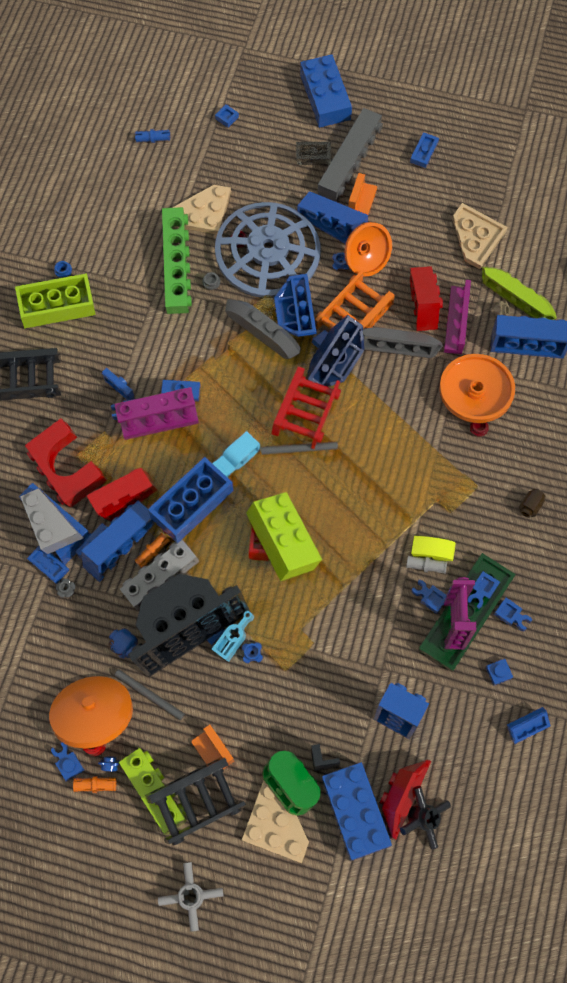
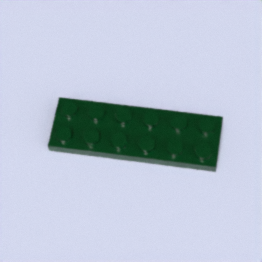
(434, 642)

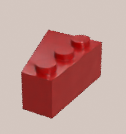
(425, 297)
(118, 495)

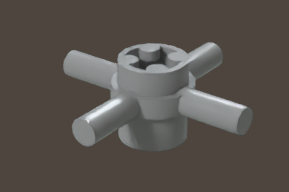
(184, 891)

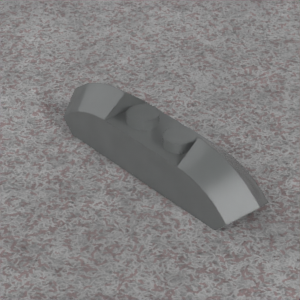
(262, 328)
(401, 342)

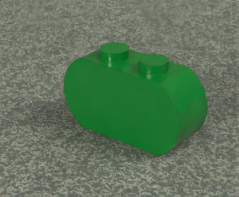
(291, 782)

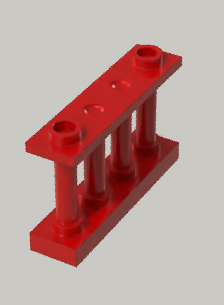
(281, 423)

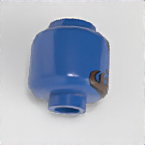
(122, 642)

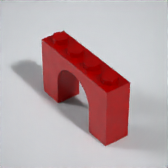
(44, 451)

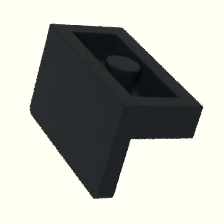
(318, 763)

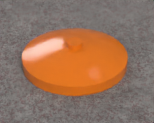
(477, 388)
(91, 712)

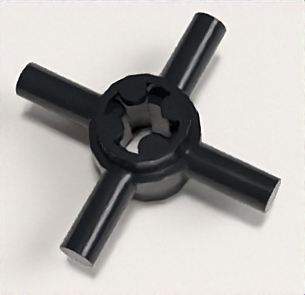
(424, 817)

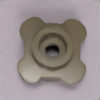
(502, 308)

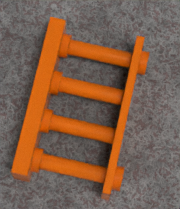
(372, 314)

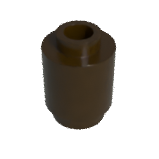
(532, 503)

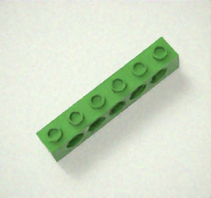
(171, 218)

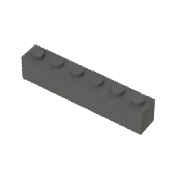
(349, 155)

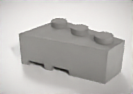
(48, 522)

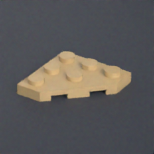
(206, 209)
(476, 234)
(275, 828)

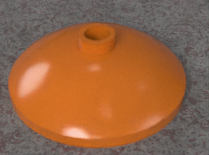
(375, 250)

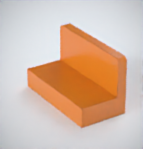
(362, 195)
(211, 747)

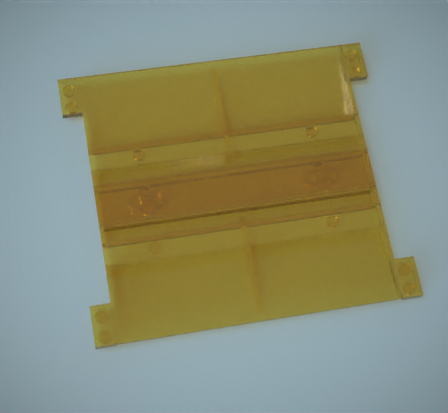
(347, 497)

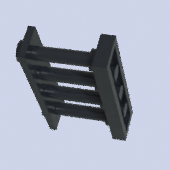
(31, 359)
(179, 786)

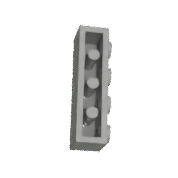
(173, 562)

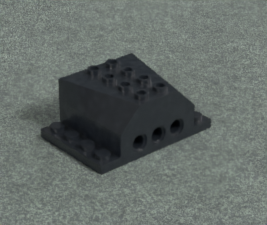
(171, 619)

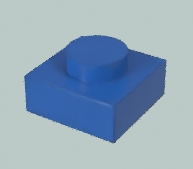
(227, 116)
(499, 672)

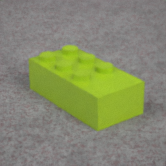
(55, 300)
(283, 536)

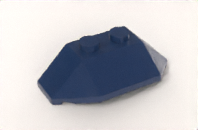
(337, 353)

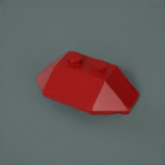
(401, 795)

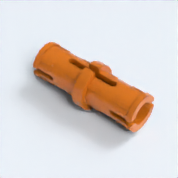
(152, 550)
(94, 784)

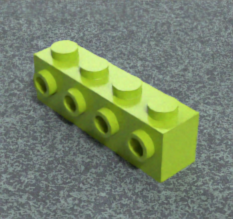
(147, 779)

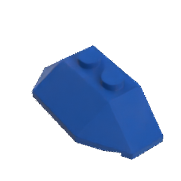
(295, 306)

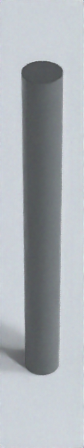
(298, 448)
(149, 694)

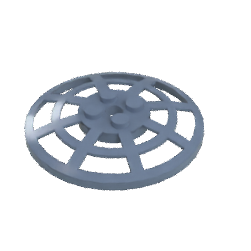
(266, 256)

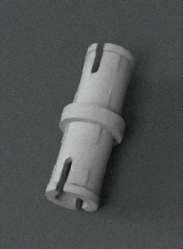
(426, 564)

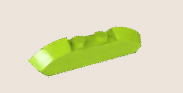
(517, 293)

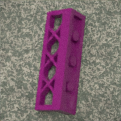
(457, 318)

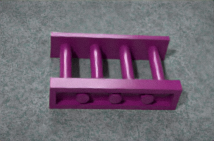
(157, 413)
(461, 627)

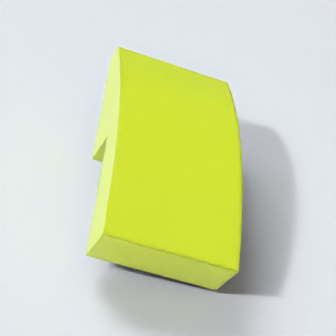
(433, 547)

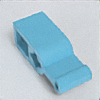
(237, 454)
(226, 646)

